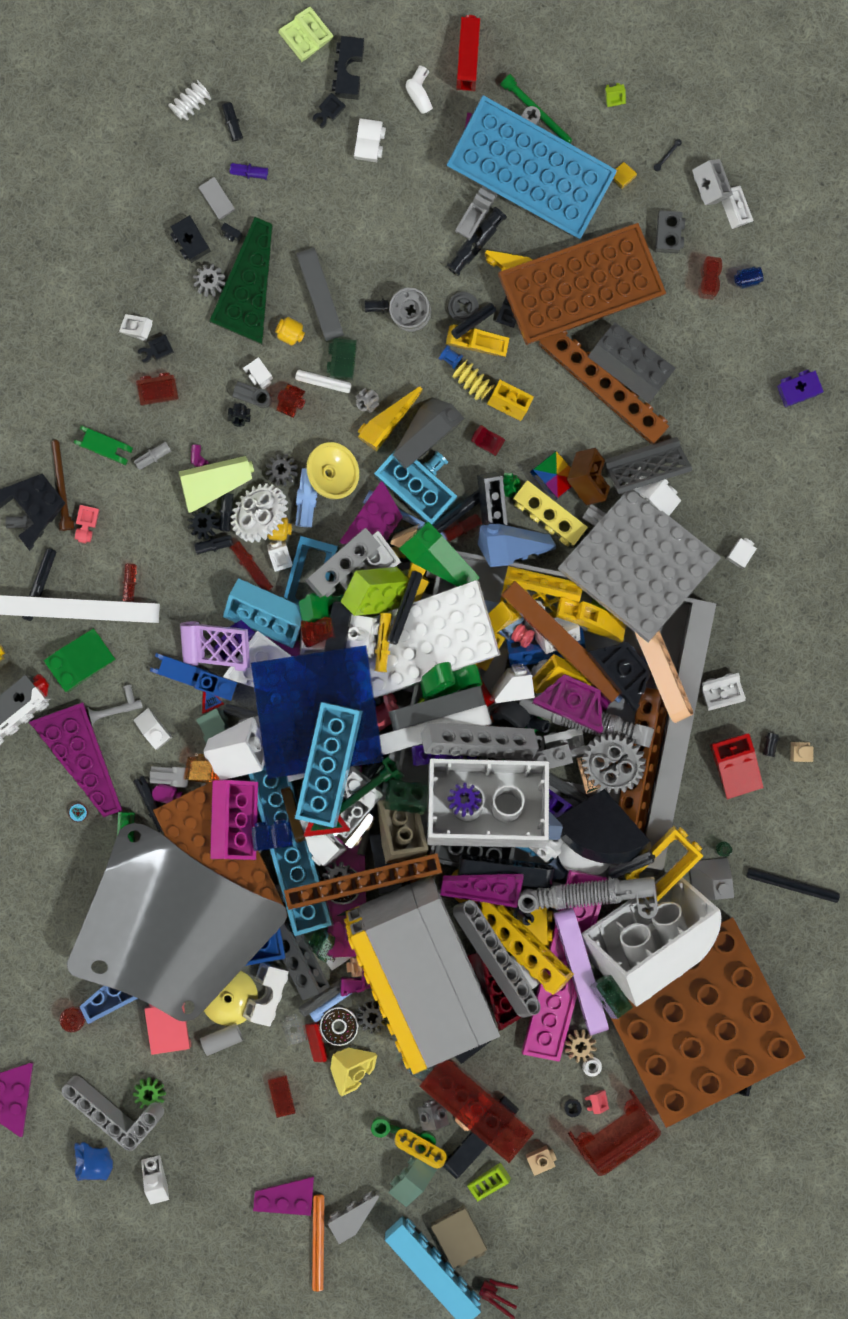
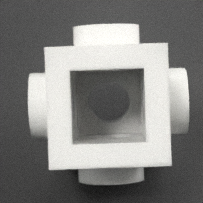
(551, 850)

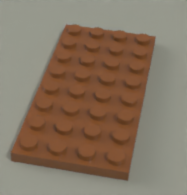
(581, 283)
(188, 826)

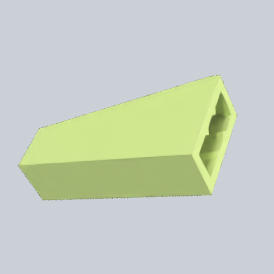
(213, 480)

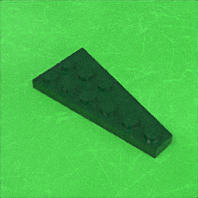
(245, 292)

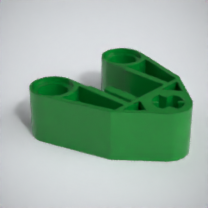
(443, 681)

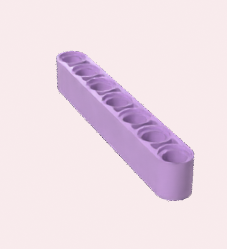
(583, 976)

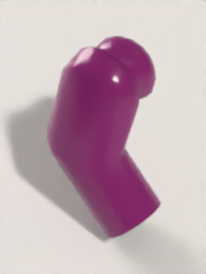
(196, 458)

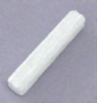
(323, 381)

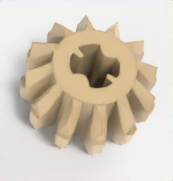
(576, 1040)

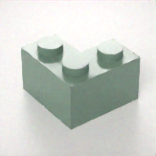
(213, 723)
(411, 1181)

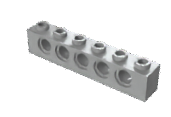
(479, 741)

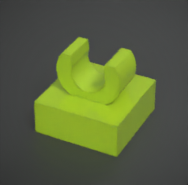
(615, 95)

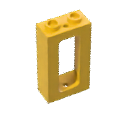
(680, 868)

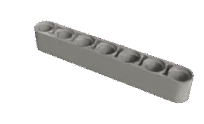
(523, 1001)

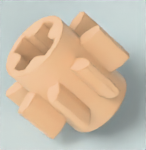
(354, 967)

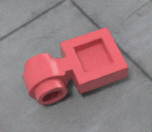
(87, 518)

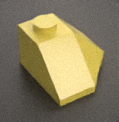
(350, 1067)

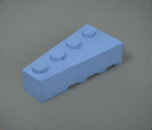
(104, 1002)

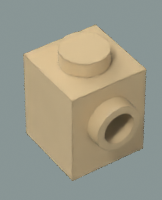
(541, 1160)

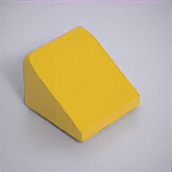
(624, 175)

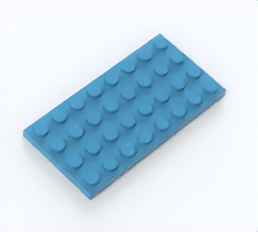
(531, 167)

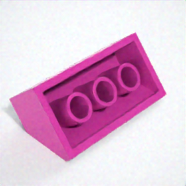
(232, 818)

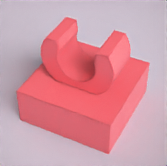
(599, 1102)

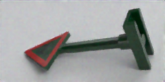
(388, 772)

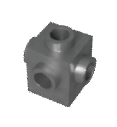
(432, 1115)

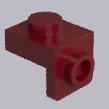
(487, 440)

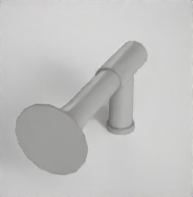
(131, 705)

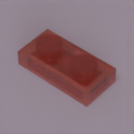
(281, 1096)

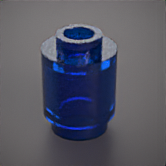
(748, 277)

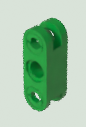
(103, 445)

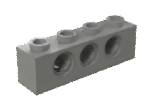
(369, 547)

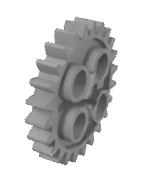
(624, 776)

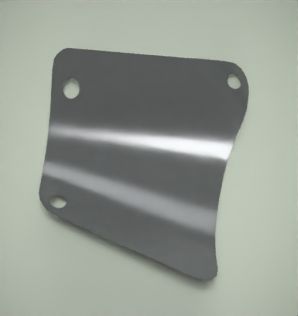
(169, 926)

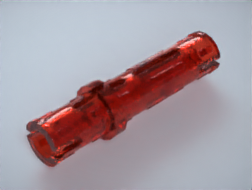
(247, 561)

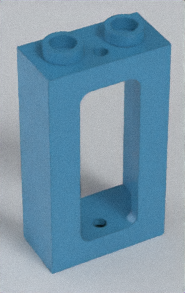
(298, 563)

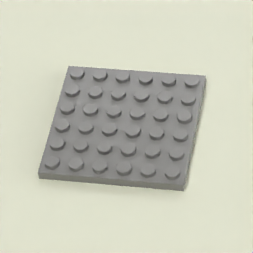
(639, 564)

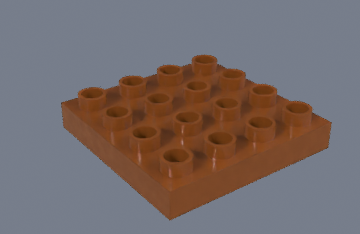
(708, 1031)

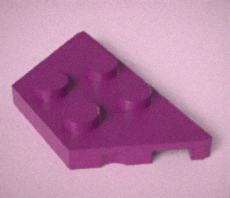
(376, 515)
(574, 702)
(14, 1097)

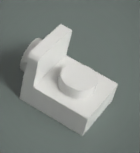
(279, 555)

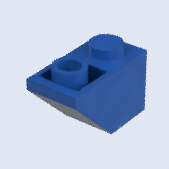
(215, 685)

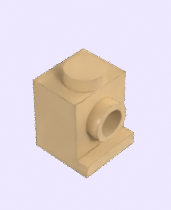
(801, 752)

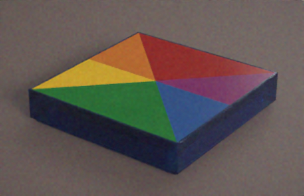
(553, 475)

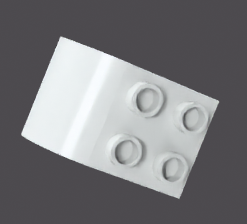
(654, 951)

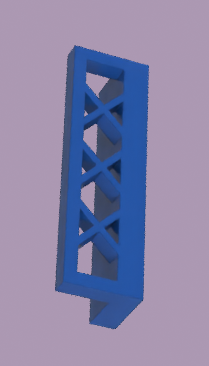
(533, 653)

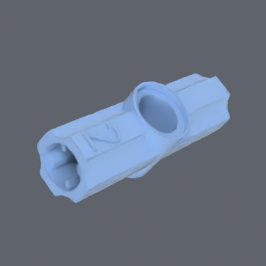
(305, 501)

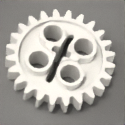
(259, 513)

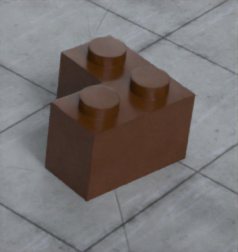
(587, 478)

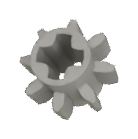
(367, 400)

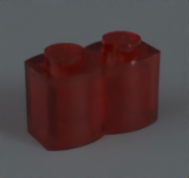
(710, 280)

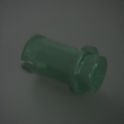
(719, 849)

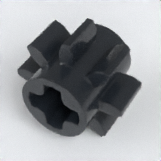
(239, 414)

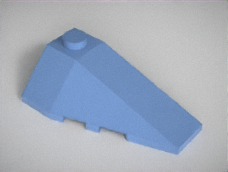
(505, 544)

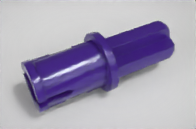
(248, 171)

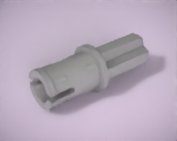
(152, 456)

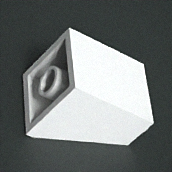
(236, 750)

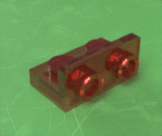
(157, 389)

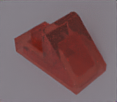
(316, 632)

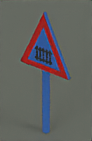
(210, 702)

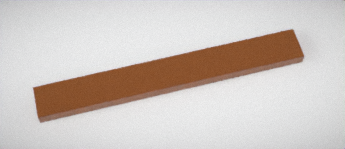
(558, 638)

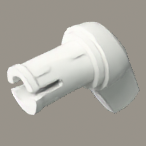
(417, 92)

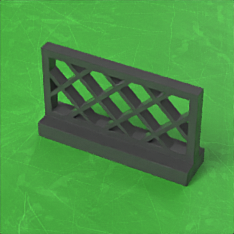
(647, 457)

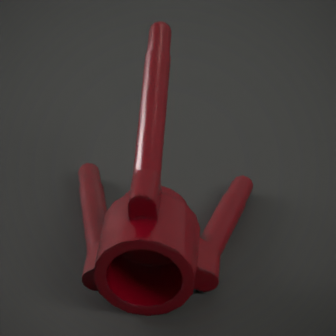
(488, 1293)

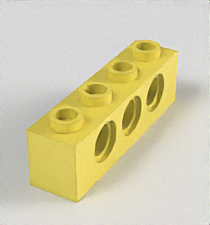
(576, 527)

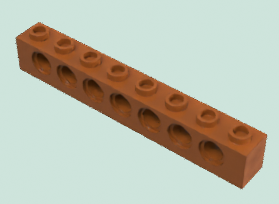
(592, 383)
(641, 794)
(362, 881)

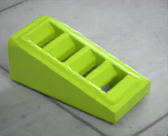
(485, 1176)

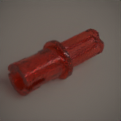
(463, 527)
(129, 582)

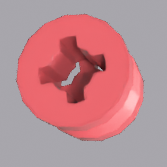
(523, 635)

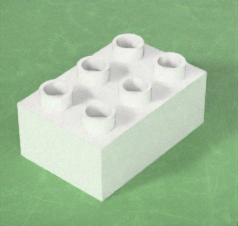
(511, 807)

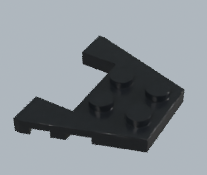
(38, 501)

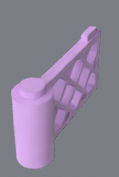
(195, 643)

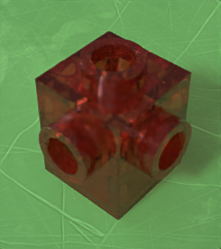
(290, 400)

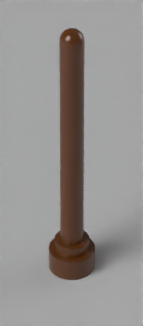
(65, 521)

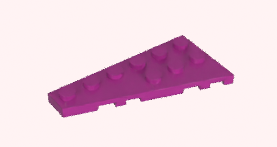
(77, 748)

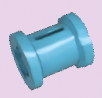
(435, 463)

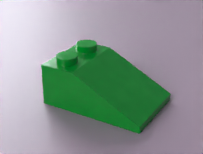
(79, 660)

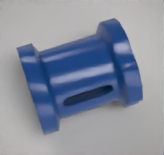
(451, 357)

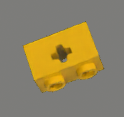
(510, 400)

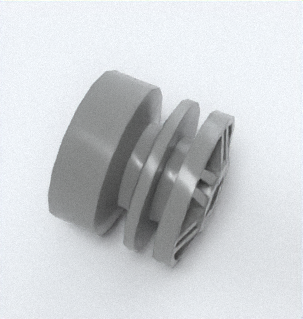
(404, 300)

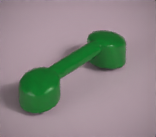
(381, 1127)

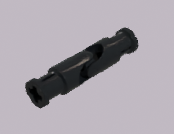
(486, 231)

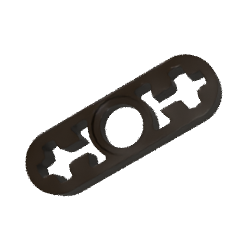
(291, 809)

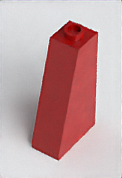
(468, 53)

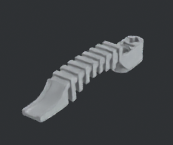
(485, 197)

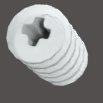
(190, 101)

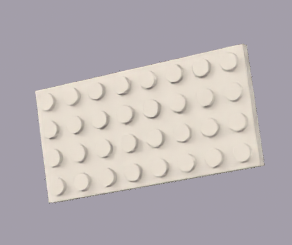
(438, 630)

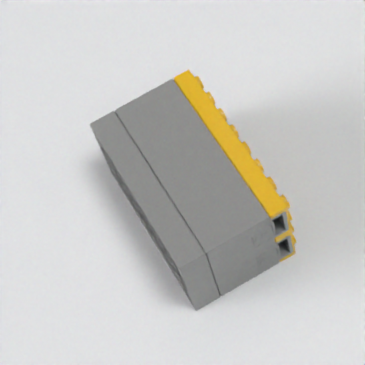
(420, 975)

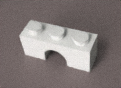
(263, 1009)

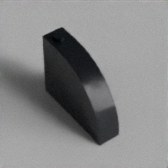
(603, 831)

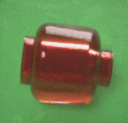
(78, 1019)

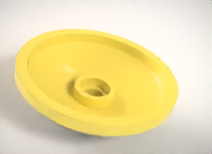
(341, 469)
(229, 1013)

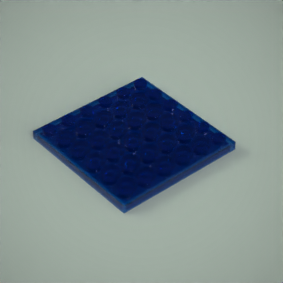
(290, 700)

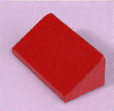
(316, 1042)

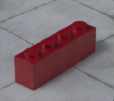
(503, 1010)

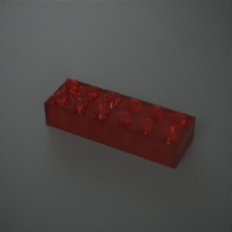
(477, 1109)

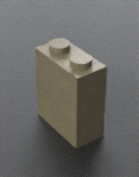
(459, 1237)

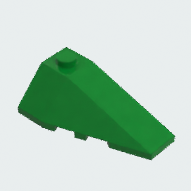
(433, 553)

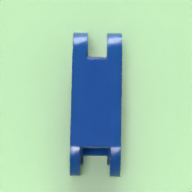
(177, 670)

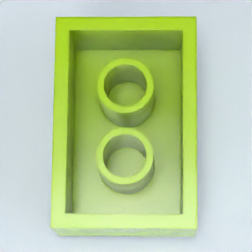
(375, 591)

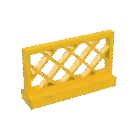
(543, 585)

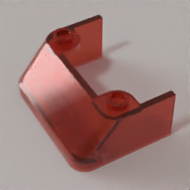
(619, 1139)

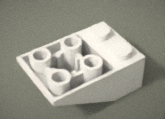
(358, 810)

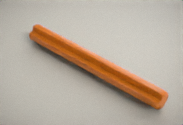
(318, 1243)

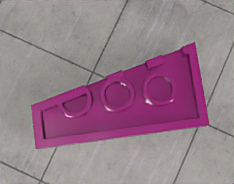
(493, 889)

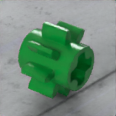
(511, 484)

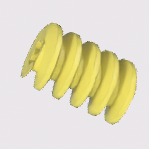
(473, 381)

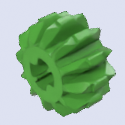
(142, 1089)

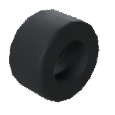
(511, 715)

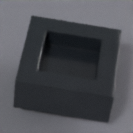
(231, 233)

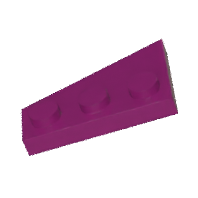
(286, 1198)

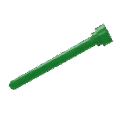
(511, 85)

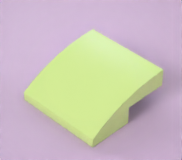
(305, 34)

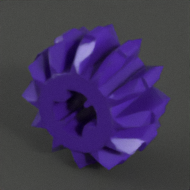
(472, 799)

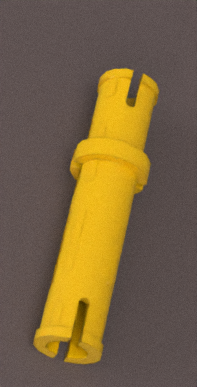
(383, 646)

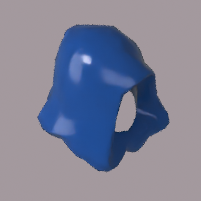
(92, 1162)

